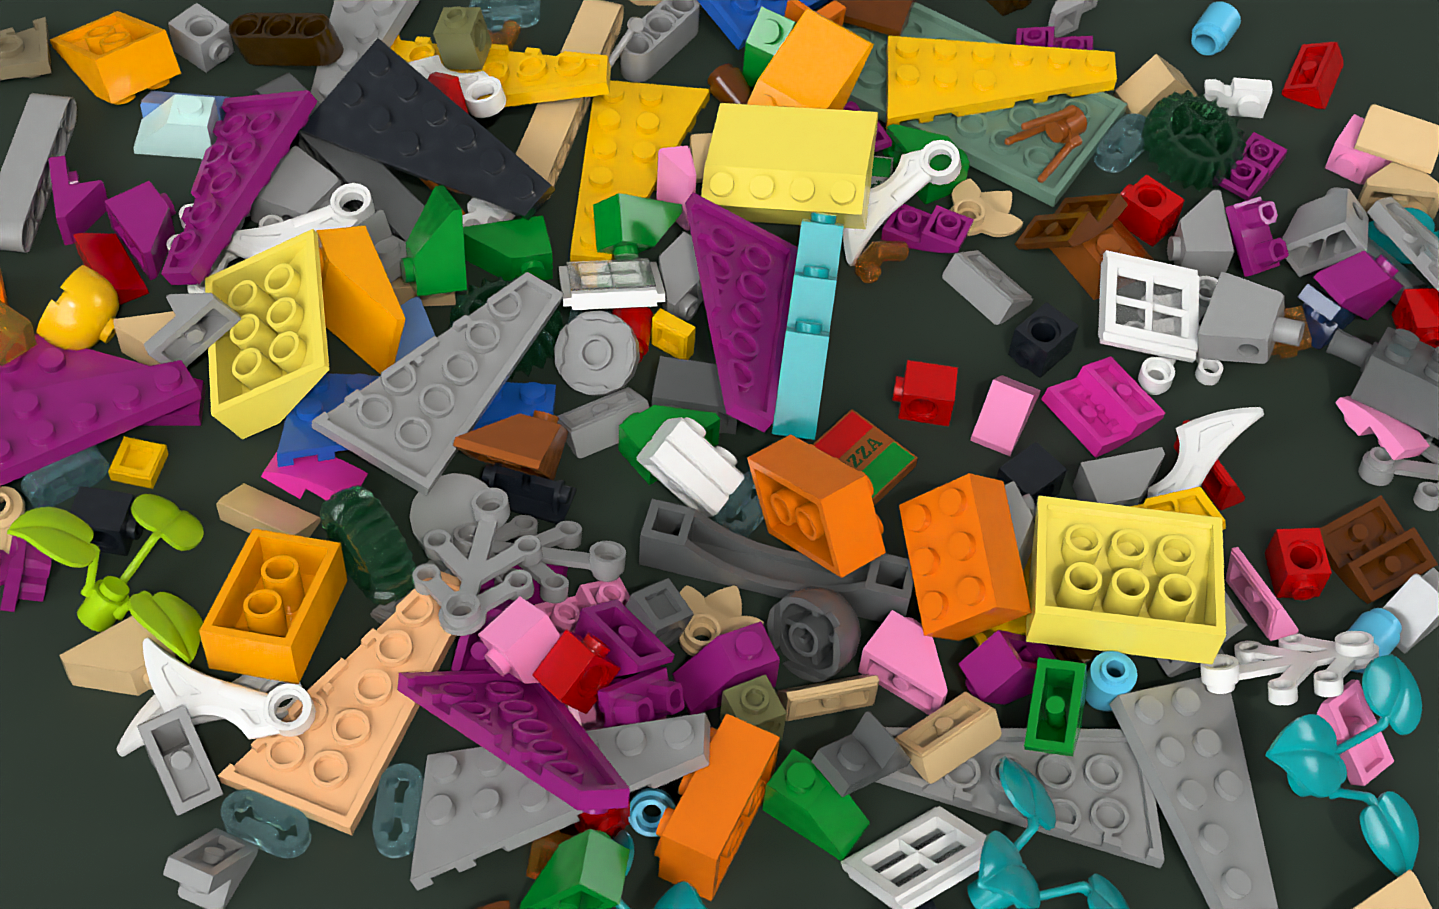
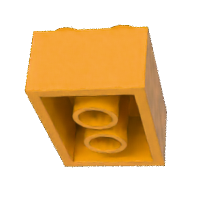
(274, 606)

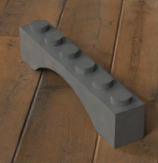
(695, 546)

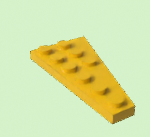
(624, 148)

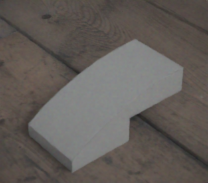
(1067, 14)

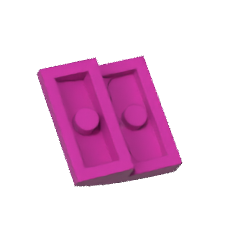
(1103, 406)

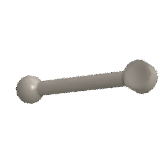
(634, 26)

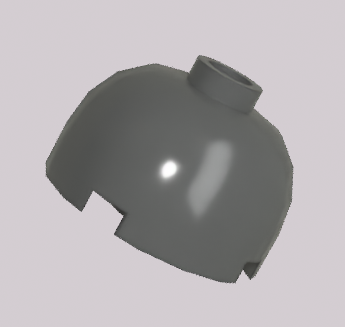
(814, 632)

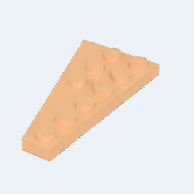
(356, 724)

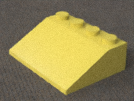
(791, 163)
(279, 343)
(1127, 580)

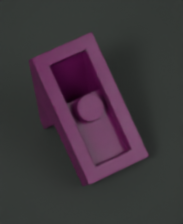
(75, 203)

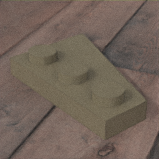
(25, 52)

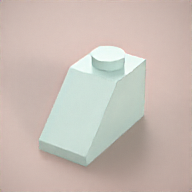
(179, 128)

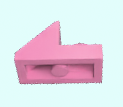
(1349, 716)

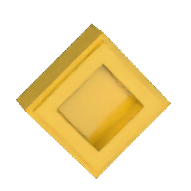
(672, 335)
(138, 462)

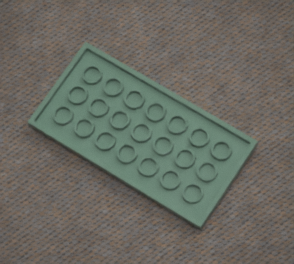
(984, 133)

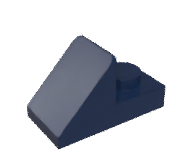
(1323, 315)

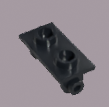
(531, 494)

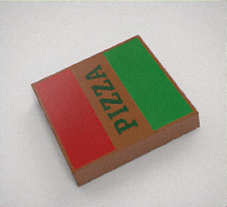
(868, 450)

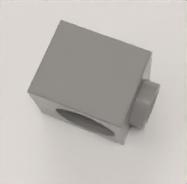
(201, 37)

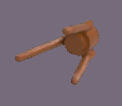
(1060, 127)

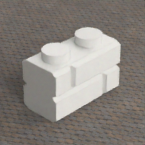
(691, 465)

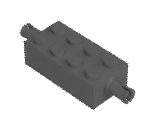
(1396, 376)

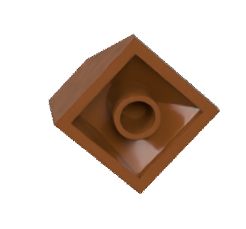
(1085, 259)
(518, 443)

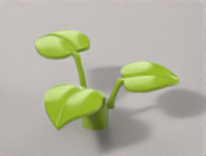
(68, 542)

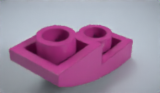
(319, 477)

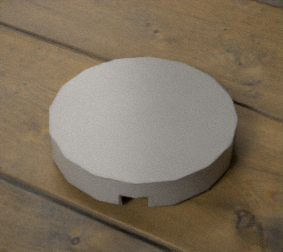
(597, 353)
(445, 505)

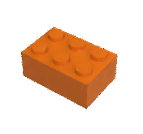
(817, 505)
(964, 558)
(716, 806)

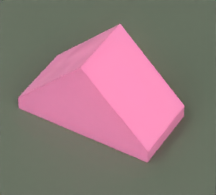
(1004, 414)

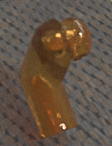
(507, 35)
(875, 254)

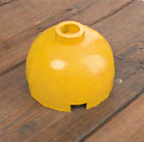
(81, 313)

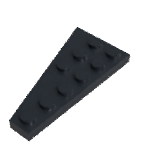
(411, 125)

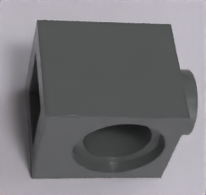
(661, 611)

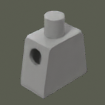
(295, 188)
(1326, 231)
(1245, 322)

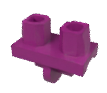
(1252, 235)
(23, 573)
(640, 698)

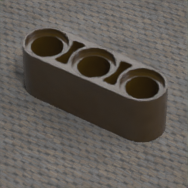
(286, 39)

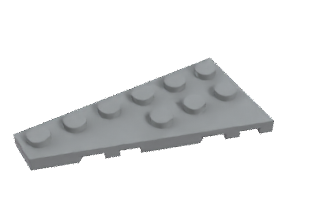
(1202, 783)

